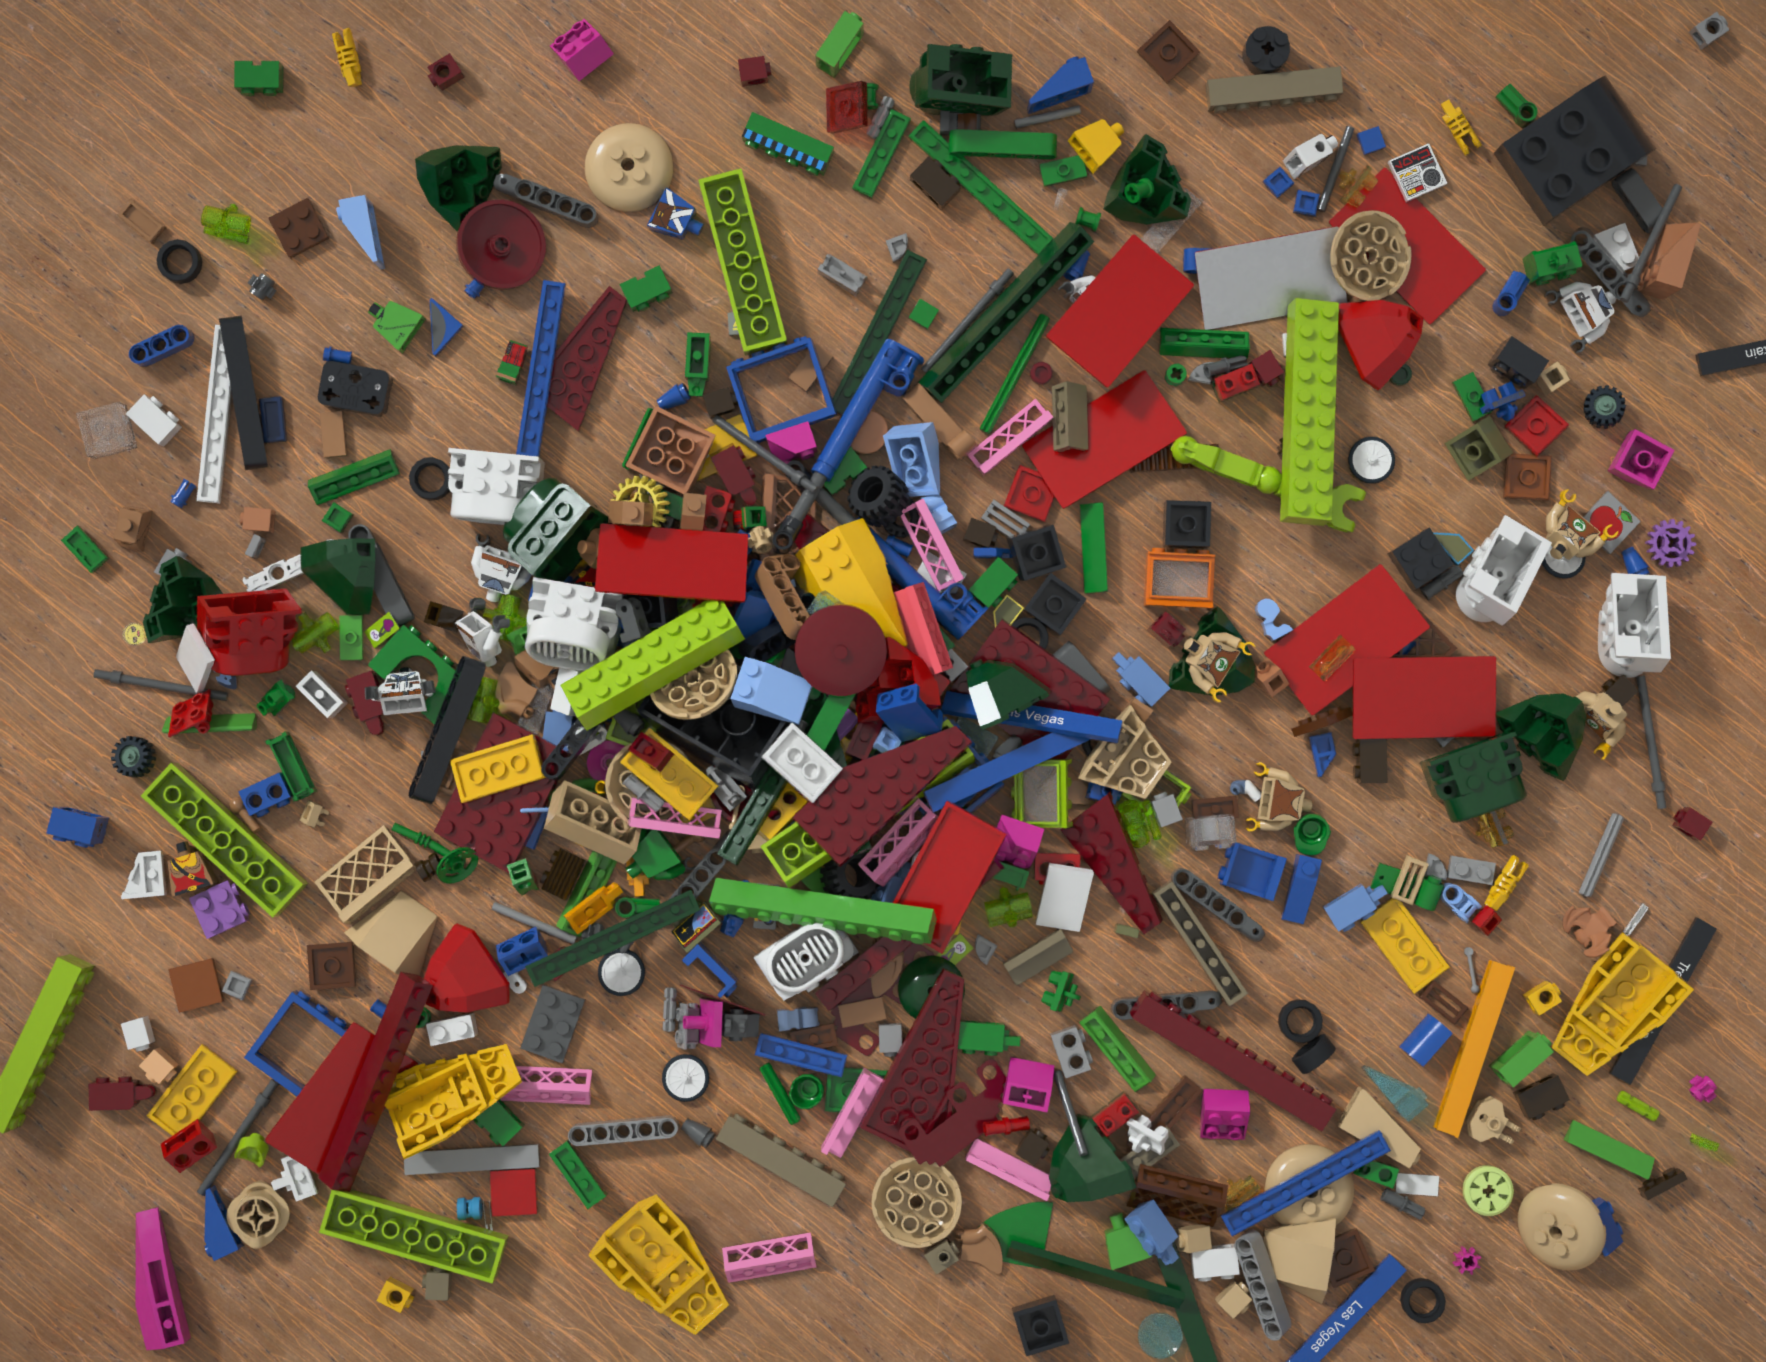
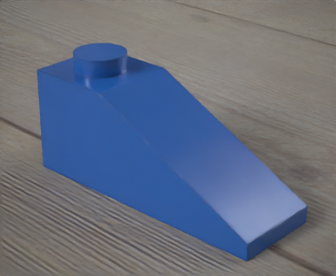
(1301, 888)
(218, 1235)

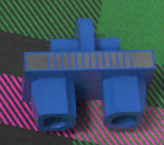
(1509, 395)

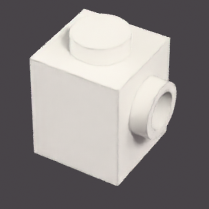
(138, 1033)

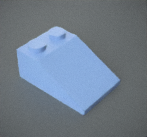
(360, 219)
(915, 457)
(770, 691)

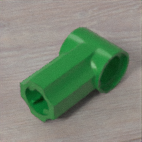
(1515, 103)
(638, 905)

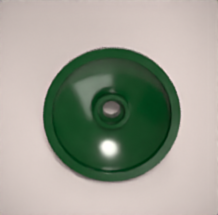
(918, 978)

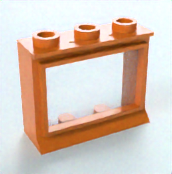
(1179, 578)

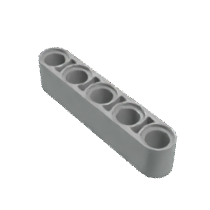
(613, 1135)
(1262, 1284)

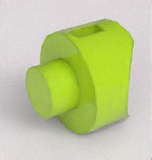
(252, 1149)

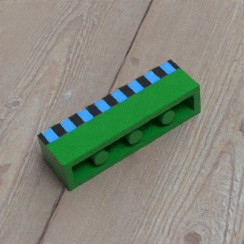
(787, 144)

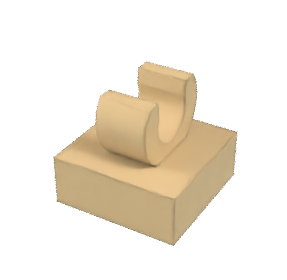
(311, 814)

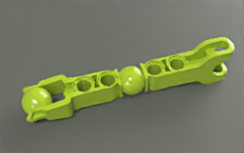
(1250, 473)

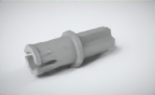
(643, 792)

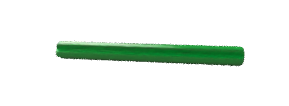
(1014, 373)

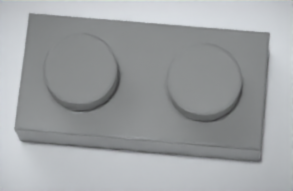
(1471, 870)

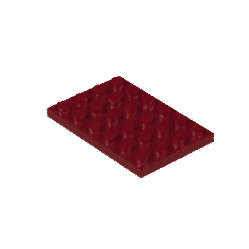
(1068, 688)
(494, 822)

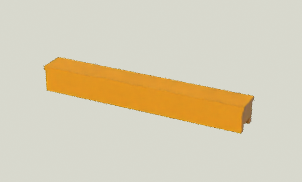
(1473, 1048)

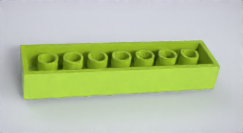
(742, 261)
(651, 662)
(224, 839)
(40, 1037)
(414, 1234)

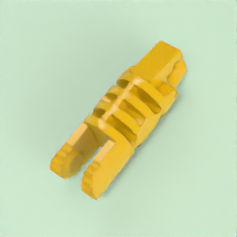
(348, 57)
(1459, 126)
(1506, 882)

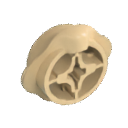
(255, 1236)

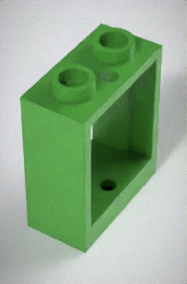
(840, 43)
(1522, 1058)

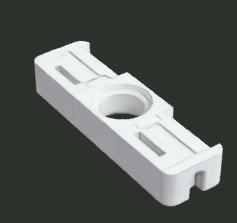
(265, 580)

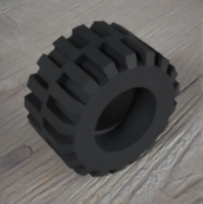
(887, 505)
(836, 881)

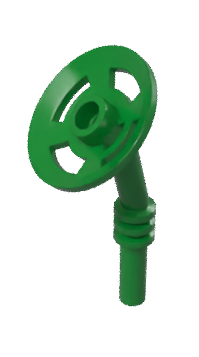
(452, 857)

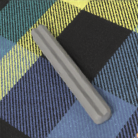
(1601, 855)

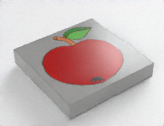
(1611, 512)

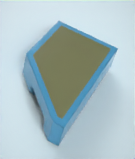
(1454, 546)

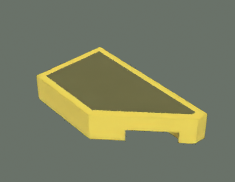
(1008, 610)

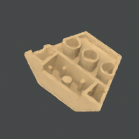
(1132, 763)
(396, 933)
(1302, 1256)

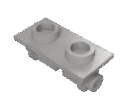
(727, 789)
(686, 1037)

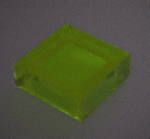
(1704, 1142)

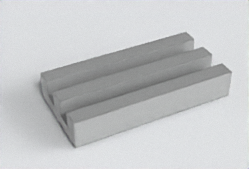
(990, 510)

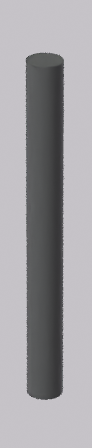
(1335, 169)
(1070, 1113)

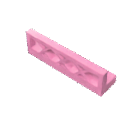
(1017, 440)
(938, 540)
(673, 826)
(902, 851)
(548, 1092)
(851, 1113)
(1009, 1168)
(771, 1264)

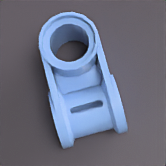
(1461, 904)

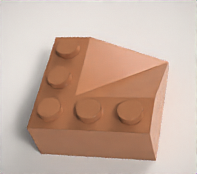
(1669, 260)
(671, 451)

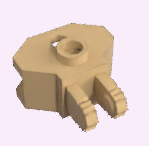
(1491, 1123)

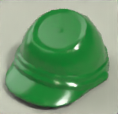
(1311, 834)

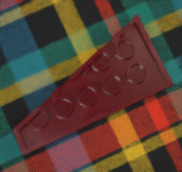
(582, 358)
(1110, 854)

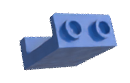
(908, 714)
(1252, 871)
(715, 966)

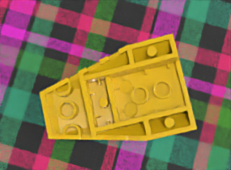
(853, 571)
(1618, 1004)
(443, 1097)
(660, 1264)

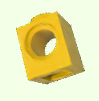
(1533, 997)
(387, 1299)

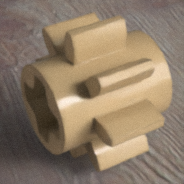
(760, 540)

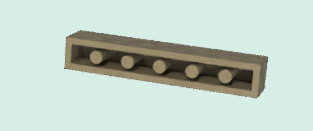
(1274, 89)
(1199, 943)
(781, 1159)

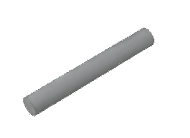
(1049, 116)

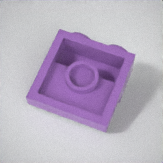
(220, 908)

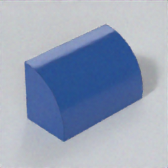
(1425, 1040)

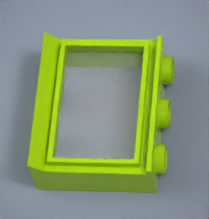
(1043, 794)

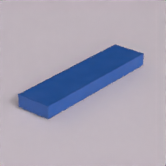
(801, 1054)

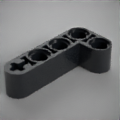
(771, 638)

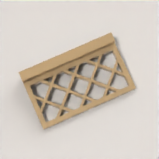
(373, 892)

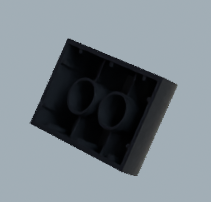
(1574, 149)
(725, 739)

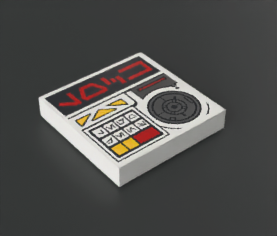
(1417, 172)

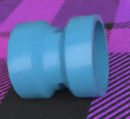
(469, 1208)

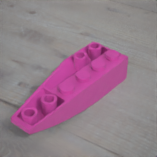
(157, 1289)

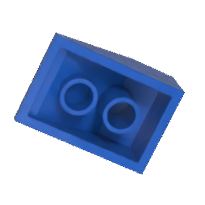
(1066, 84)

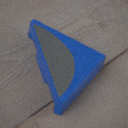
(443, 327)

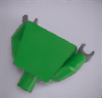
(657, 857)

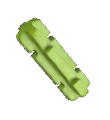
(1637, 1105)

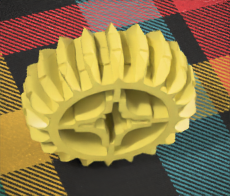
(644, 485)

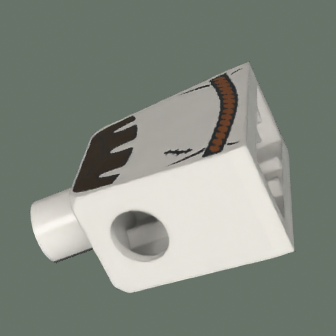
(1309, 154)

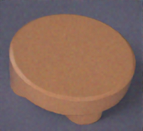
(870, 435)

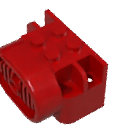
(248, 630)

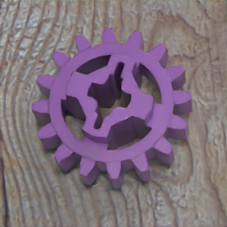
(1677, 546)

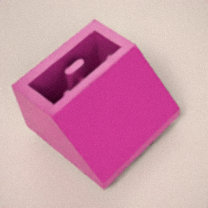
(581, 49)
(1028, 1084)
(1224, 1114)

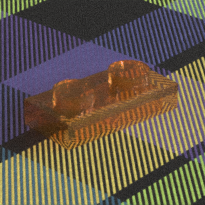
(1332, 658)

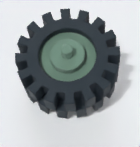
(1604, 406)
(133, 756)

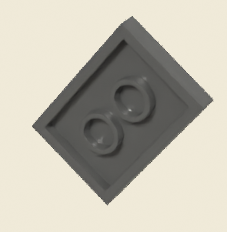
(552, 1023)

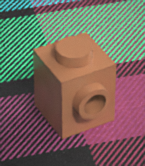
(258, 519)
(1270, 677)

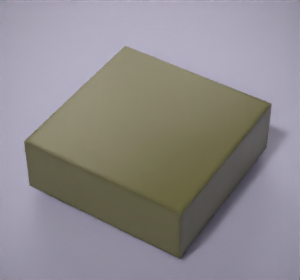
(1126, 930)

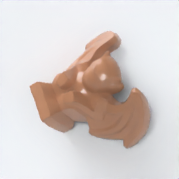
(1592, 928)

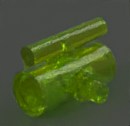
(226, 223)
(507, 606)
(314, 632)
(485, 701)
(1139, 823)
(1008, 908)

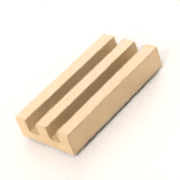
(1424, 865)

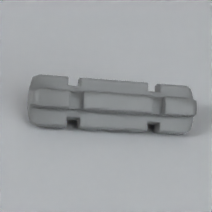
(880, 117)
(669, 1010)

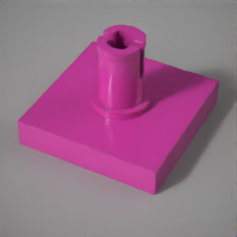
(708, 1022)

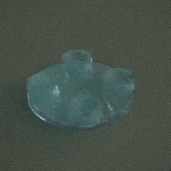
(1160, 1335)

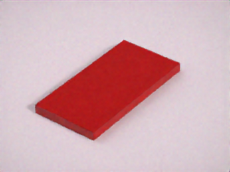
(950, 869)

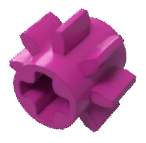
(1703, 1088)
(1467, 1254)

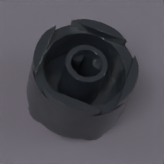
(1266, 38)

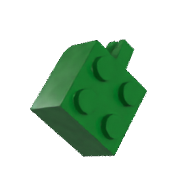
(1552, 263)

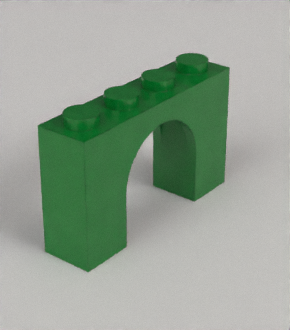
(406, 645)

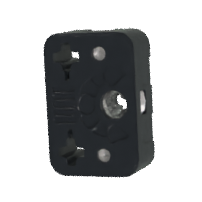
(355, 396)

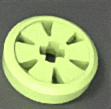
(1478, 1180)

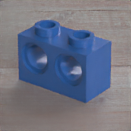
(265, 791)
(521, 951)

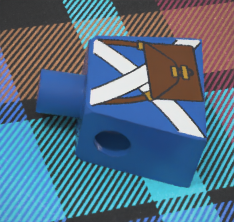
(674, 217)

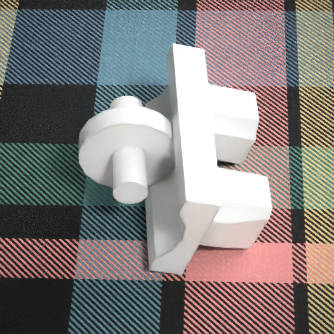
(1144, 1137)

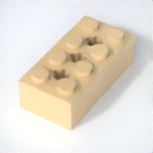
(591, 822)

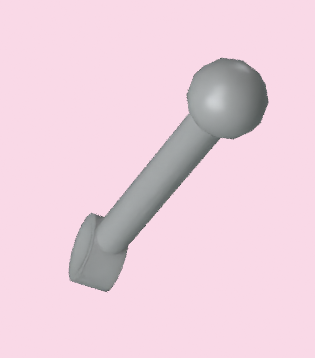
(1469, 952)

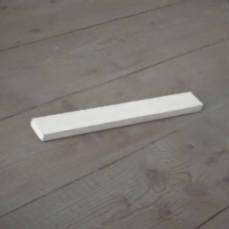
(215, 426)

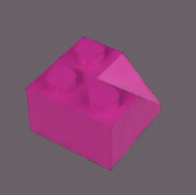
(793, 443)
(1641, 460)
(1020, 843)

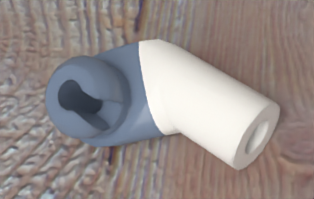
(1245, 787)

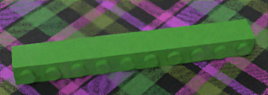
(833, 911)

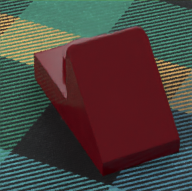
(650, 752)

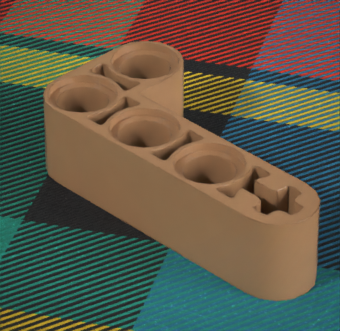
(949, 434)
(774, 580)

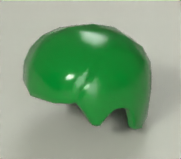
(806, 1091)

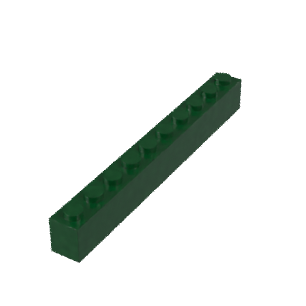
(1006, 311)

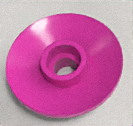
(599, 755)

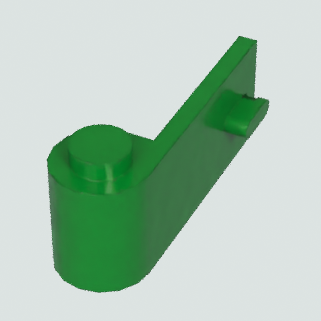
(1428, 893)

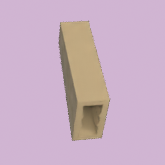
(1366, 1116)

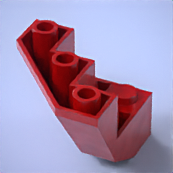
(1379, 337)
(900, 670)
(465, 974)

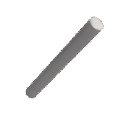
(530, 921)

